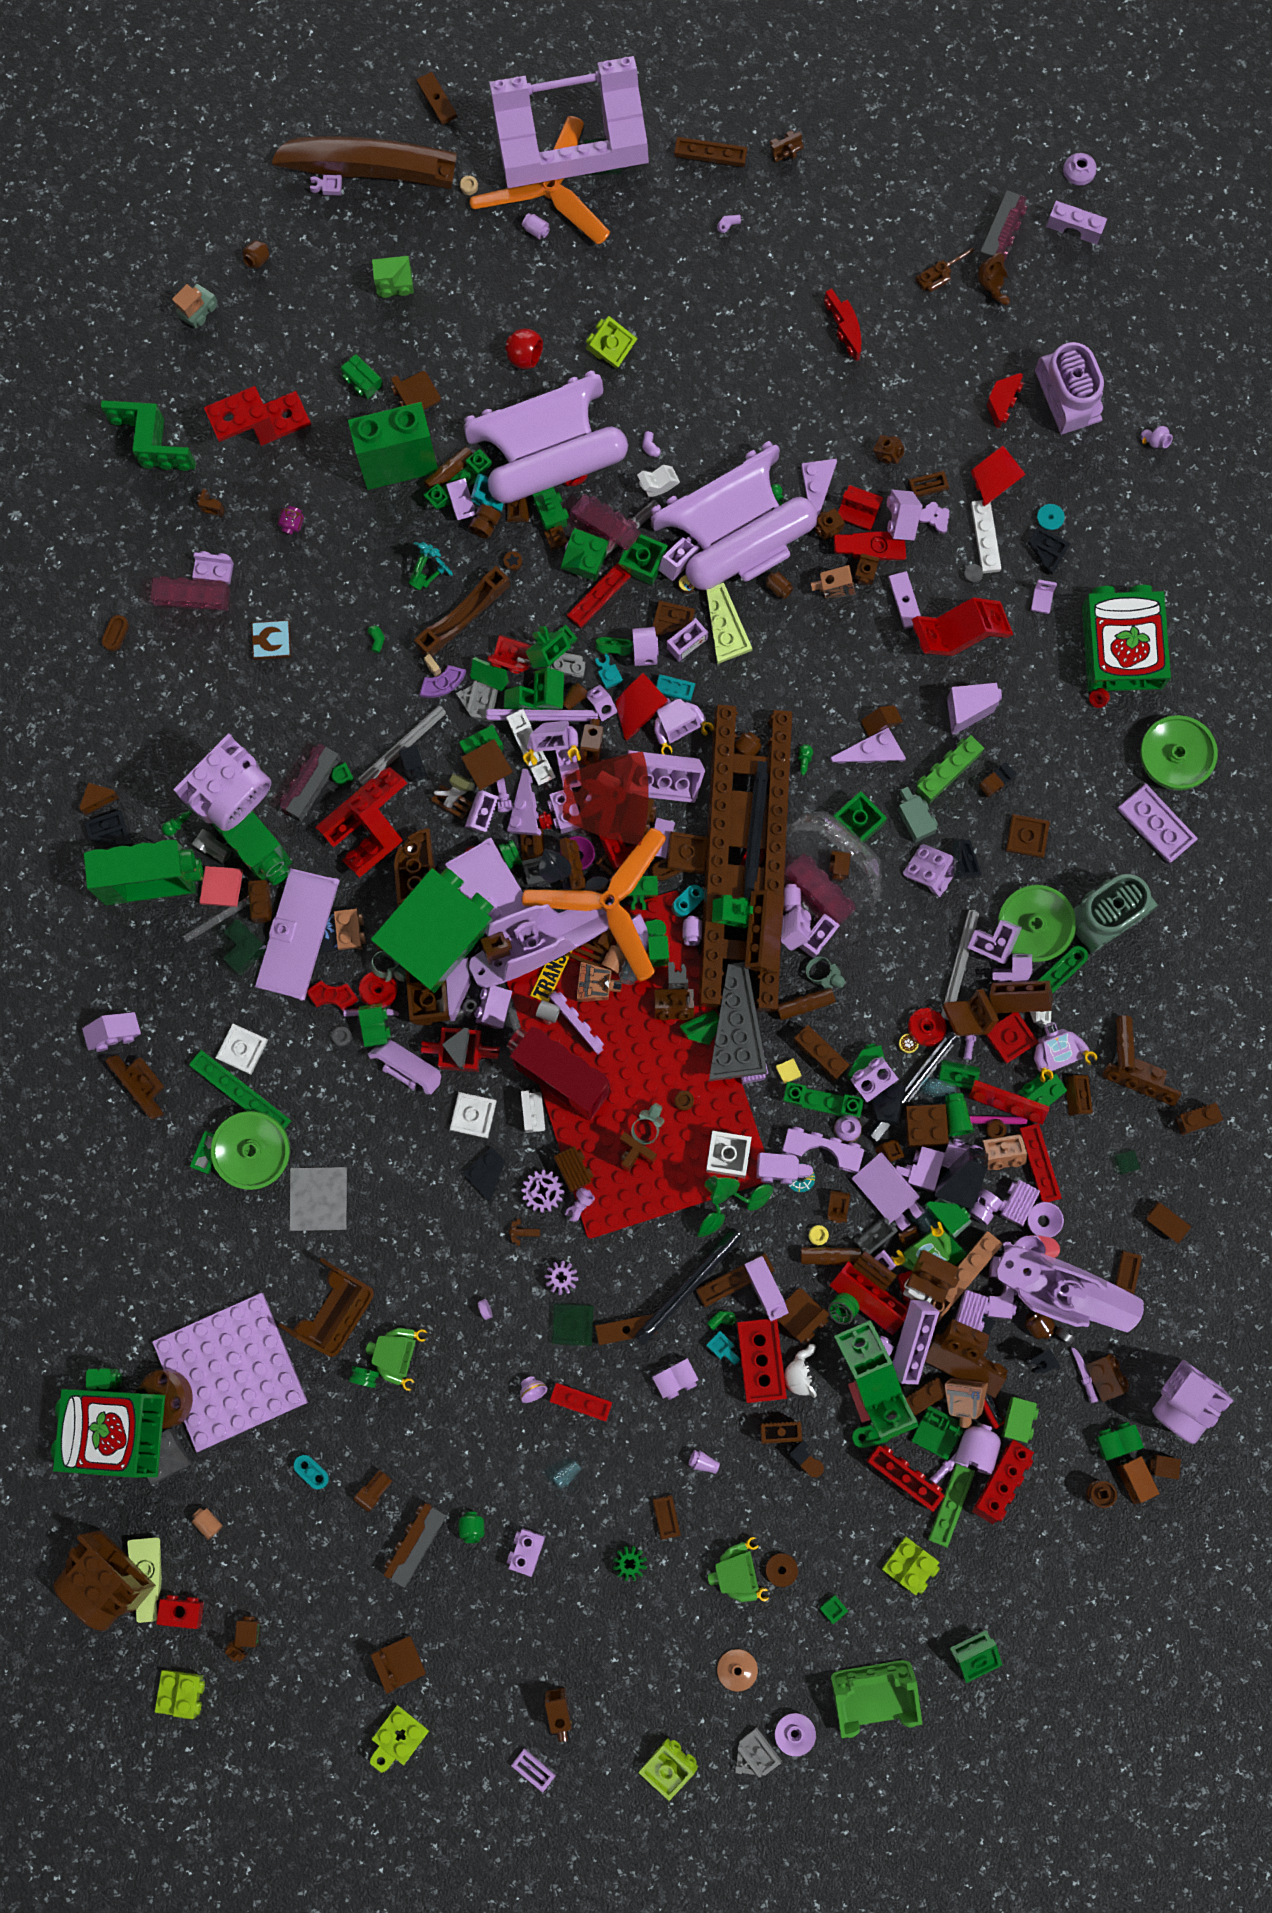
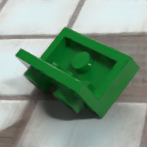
(1043, 1092)

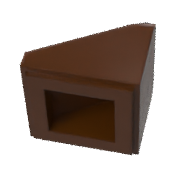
(890, 1150)

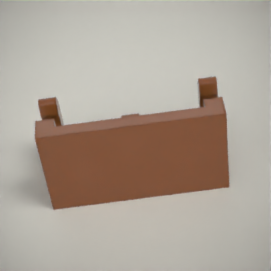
(1137, 1480)

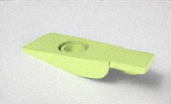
(147, 1557)

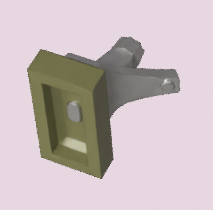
(460, 786)

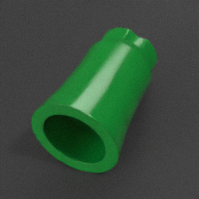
(957, 1115)

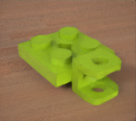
(392, 1749)

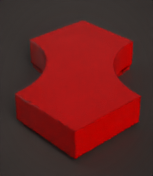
(339, 996)

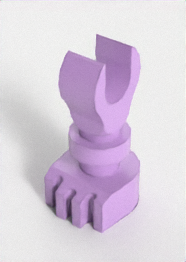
(504, 805)
(584, 1199)

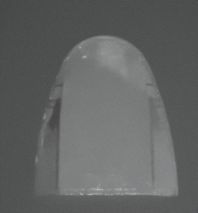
(847, 842)

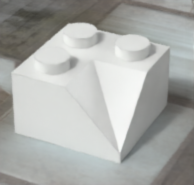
(728, 1154)

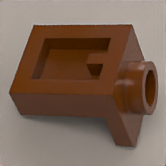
(209, 506)

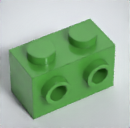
(1020, 1420)

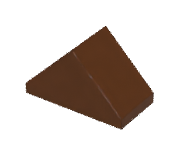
(881, 719)
(96, 797)

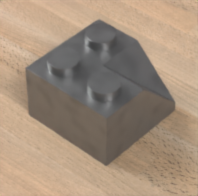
(172, 1457)

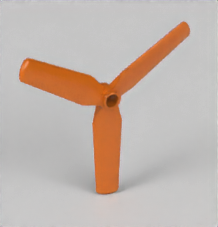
(562, 198)
(618, 918)

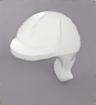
(796, 1373)

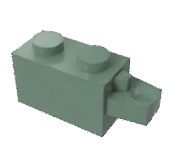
(916, 816)

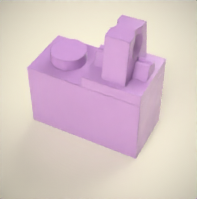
(925, 1171)

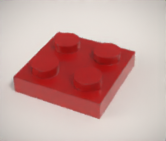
(1011, 1037)

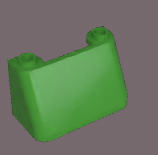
(875, 1696)

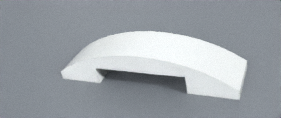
(522, 729)

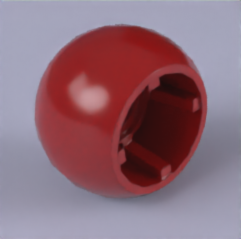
(524, 348)

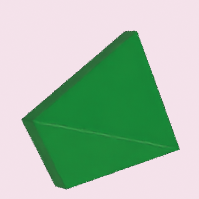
(701, 1028)

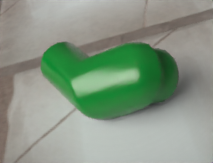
(378, 637)
(722, 1317)

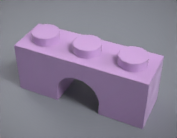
(1087, 223)
(1002, 1305)

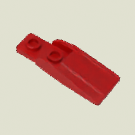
(872, 544)

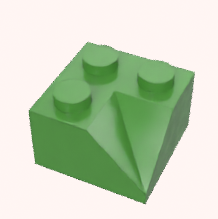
(393, 276)

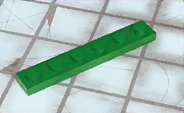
(235, 1088)

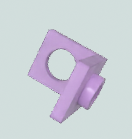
(1043, 596)
(599, 697)

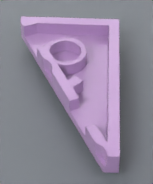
(817, 479)
(879, 747)

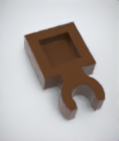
(235, 1653)

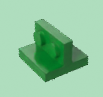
(976, 1656)

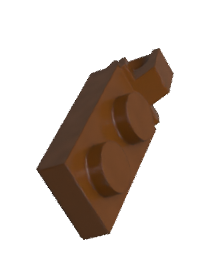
(570, 851)

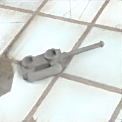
(571, 669)

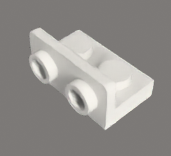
(533, 1111)

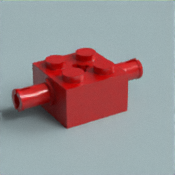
(474, 1053)

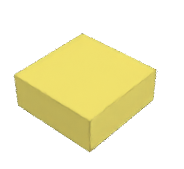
(788, 1071)

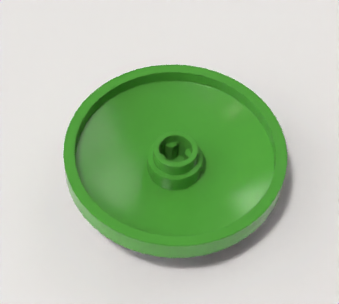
(1178, 752)
(1045, 920)
(250, 1150)

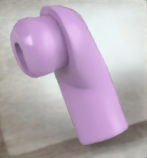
(648, 446)

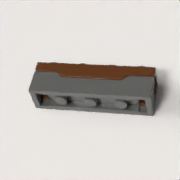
(415, 1545)

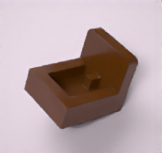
(838, 1206)

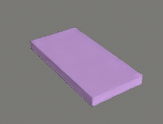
(1157, 823)

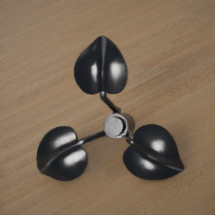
(555, 867)

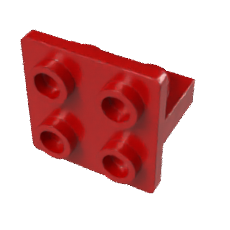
(859, 507)

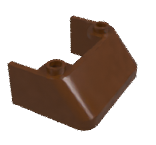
(337, 1315)

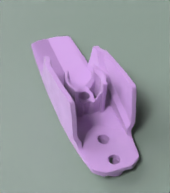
(536, 939)
(1068, 1291)

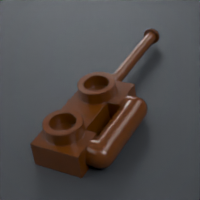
(941, 270)

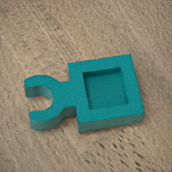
(609, 674)

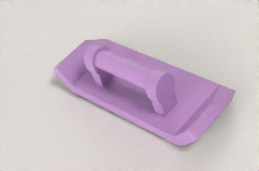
(406, 1066)

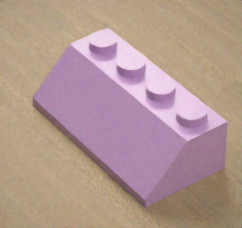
(673, 776)

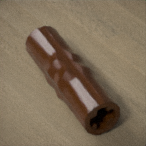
(449, 469)
(805, 1004)
(1125, 1044)
(829, 1256)

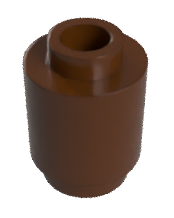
(779, 585)

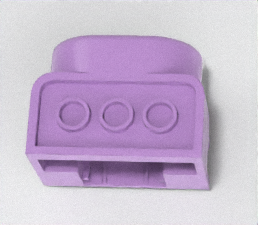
(1072, 399)
(224, 785)
(1190, 1403)

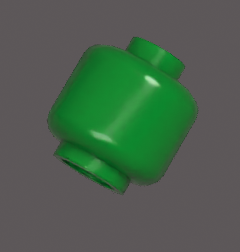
(471, 1527)

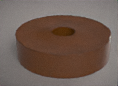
(786, 1578)

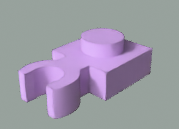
(329, 185)

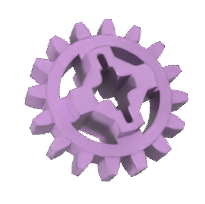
(551, 1188)

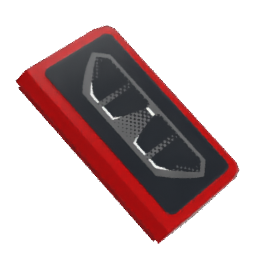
(992, 1412)

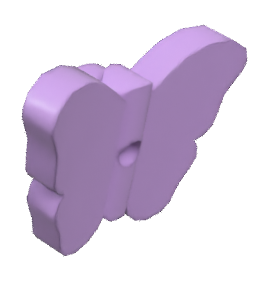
(928, 516)

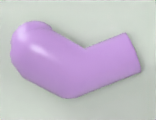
(726, 222)

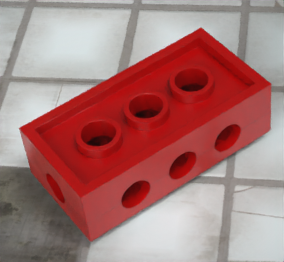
(751, 1370)

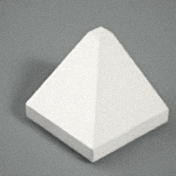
(1041, 1017)

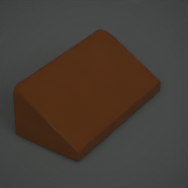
(518, 510)
(532, 845)
(1078, 1095)

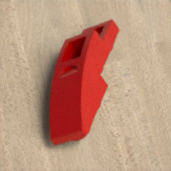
(848, 326)

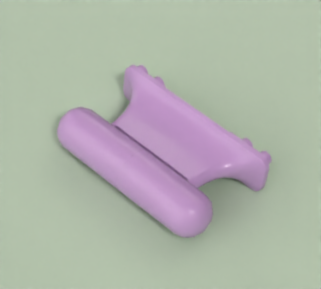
(547, 440)

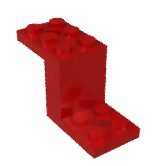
(251, 413)
(962, 627)
(365, 808)

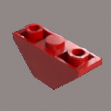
(1003, 397)

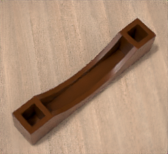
(440, 633)

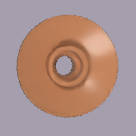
(732, 1660)

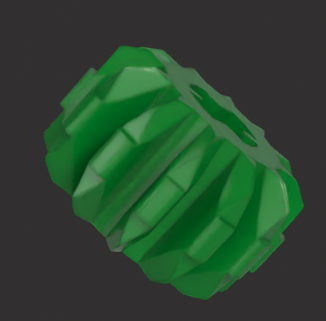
(630, 1571)

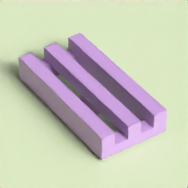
(520, 1759)

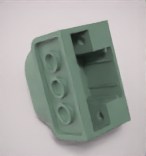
(1098, 918)

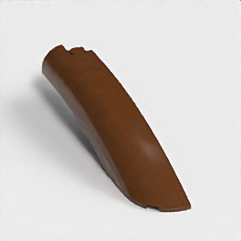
(368, 159)
(411, 865)

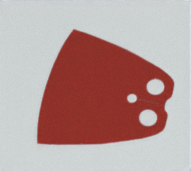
(617, 801)

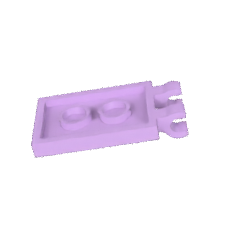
(888, 1191)

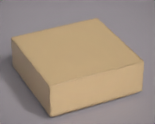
(432, 665)

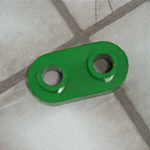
(614, 645)
(871, 1437)

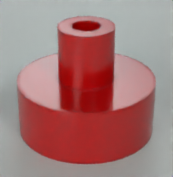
(1099, 698)

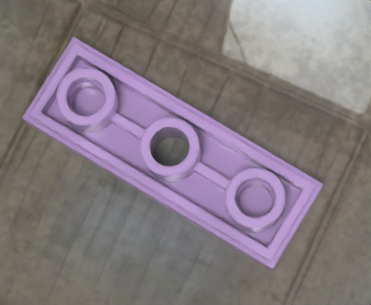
(903, 590)

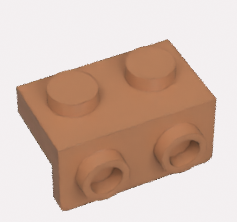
(348, 929)

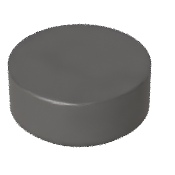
(973, 574)
(341, 1036)
(1064, 1335)

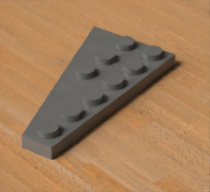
(738, 1039)

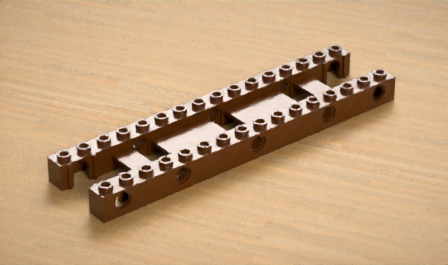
(728, 828)

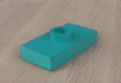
(675, 688)

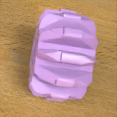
(556, 1282)

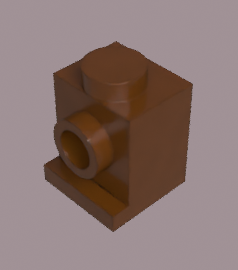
(866, 562)
(840, 865)
(496, 947)

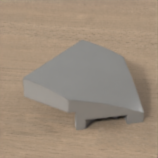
(478, 699)
(756, 1755)

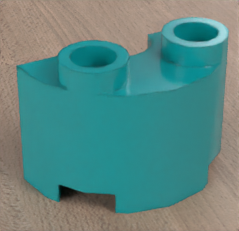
(481, 493)

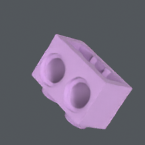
(877, 1082)

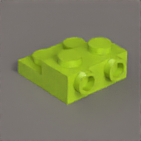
(610, 342)
(911, 1566)
(180, 1694)
(669, 1769)

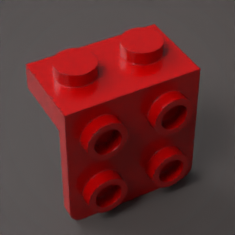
(507, 652)

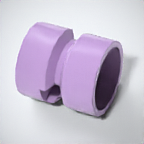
(985, 1206)

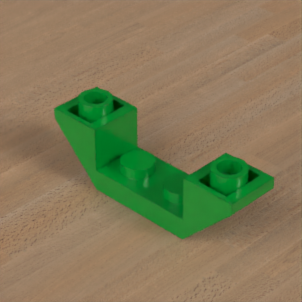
(476, 464)
(823, 1102)

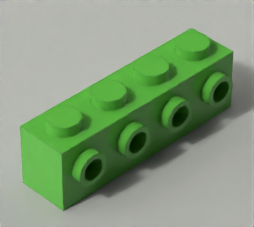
(949, 769)

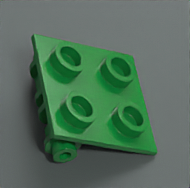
(937, 1432)

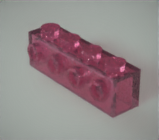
(606, 522)
(190, 593)
(820, 889)

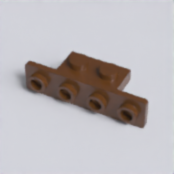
(1146, 1080)
(140, 1083)

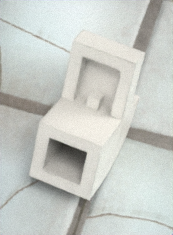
(658, 481)

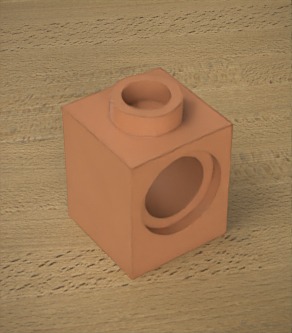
(188, 300)

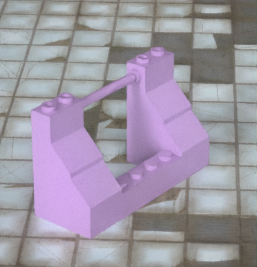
(622, 123)

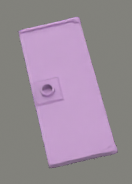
(488, 875)
(297, 934)

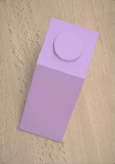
(766, 1288)

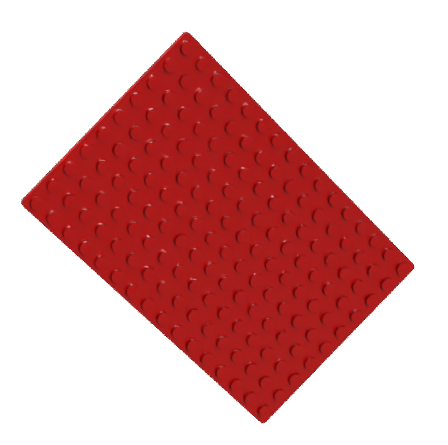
(645, 1066)

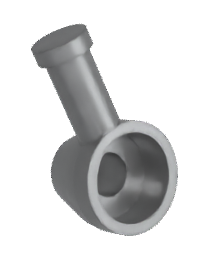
(465, 1011)

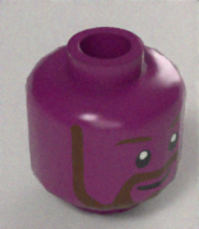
(290, 520)

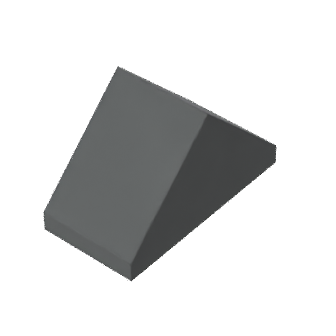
(457, 1047)

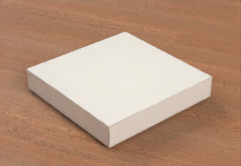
(241, 1049)
(473, 1115)

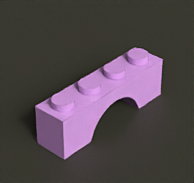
(847, 1156)

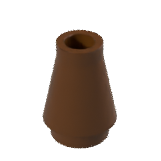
(574, 696)

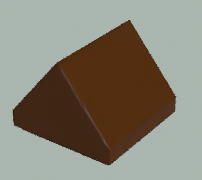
(908, 1236)

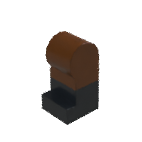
(997, 780)
(805, 1460)

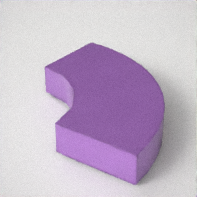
(443, 683)

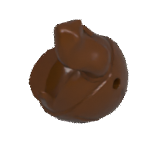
(991, 277)

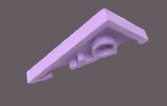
(524, 812)

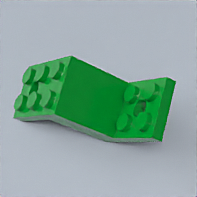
(148, 435)
(876, 1381)

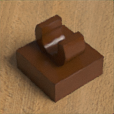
(556, 537)

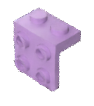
(931, 869)

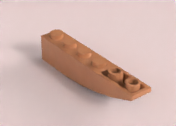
(968, 1269)

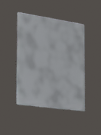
(318, 1198)

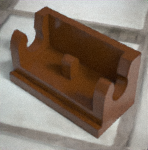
(1168, 1222)

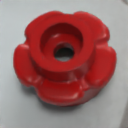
(545, 820)

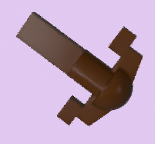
(514, 1231)

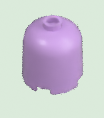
(979, 1448)

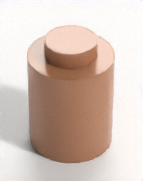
(614, 959)
(206, 1523)

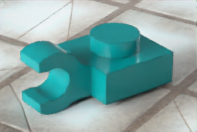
(721, 1346)

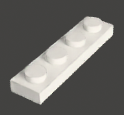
(986, 537)

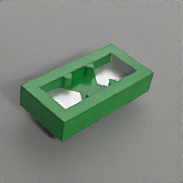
(202, 1159)

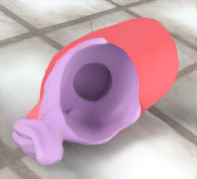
(1038, 1244)

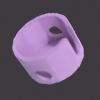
(645, 646)

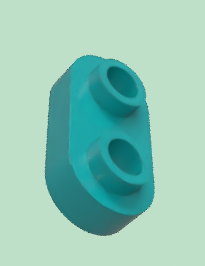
(688, 899)
(311, 1472)

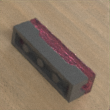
(1004, 225)
(309, 782)

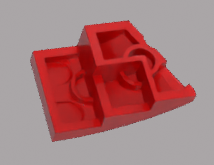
(996, 474)
(638, 705)

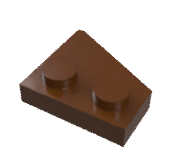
(671, 618)

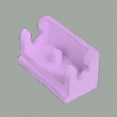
(460, 499)

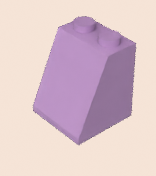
(971, 704)

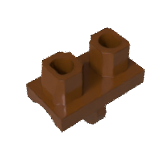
(787, 146)

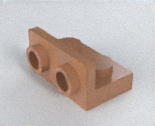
(1005, 1152)

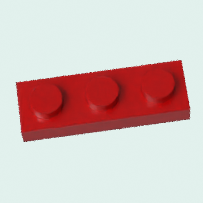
(581, 1402)

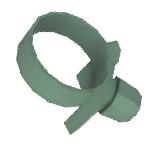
(399, 972)
(832, 979)
(653, 1115)

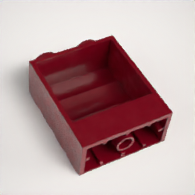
(559, 1071)

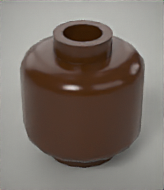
(255, 254)
(747, 744)
(1039, 1325)

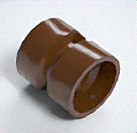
(484, 521)
(1101, 1494)

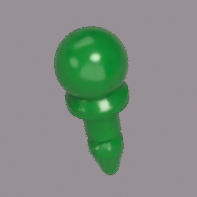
(777, 491)
(805, 755)
(170, 827)

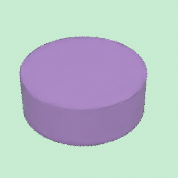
(485, 1309)

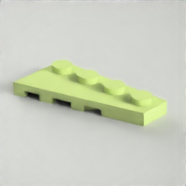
(727, 628)

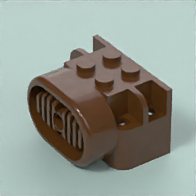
(101, 1582)

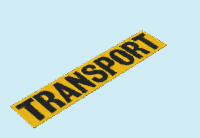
(549, 978)

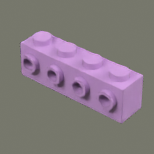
(915, 1341)

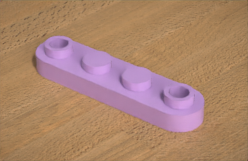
(581, 1027)

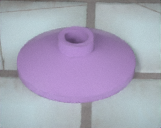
(795, 1745)

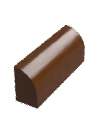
(764, 932)

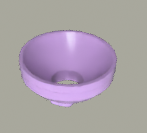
(1078, 175)
(1055, 1219)

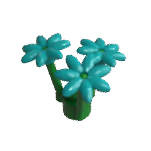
(418, 578)

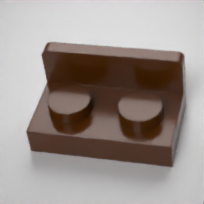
(674, 1004)

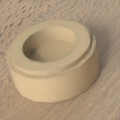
(468, 185)

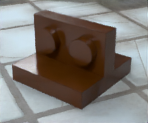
(637, 1149)
(932, 1276)

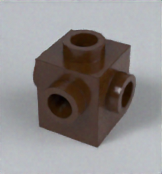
(889, 449)
(829, 524)

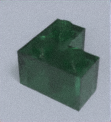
(247, 947)

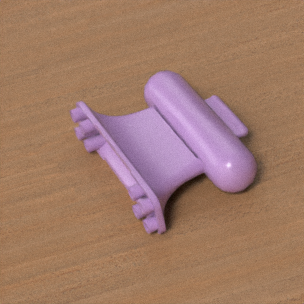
(737, 522)

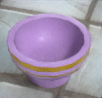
(847, 1129)
(532, 1389)

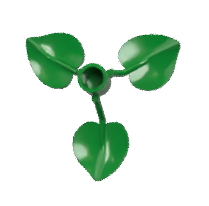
(721, 1190)

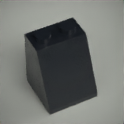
(963, 1178)

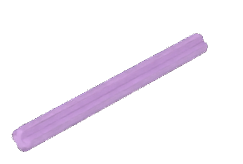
(544, 715)

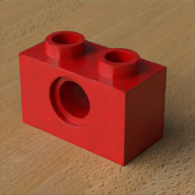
(167, 1612)

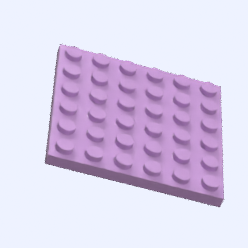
(234, 1370)

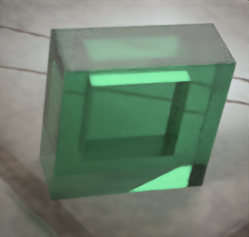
(1127, 1162)

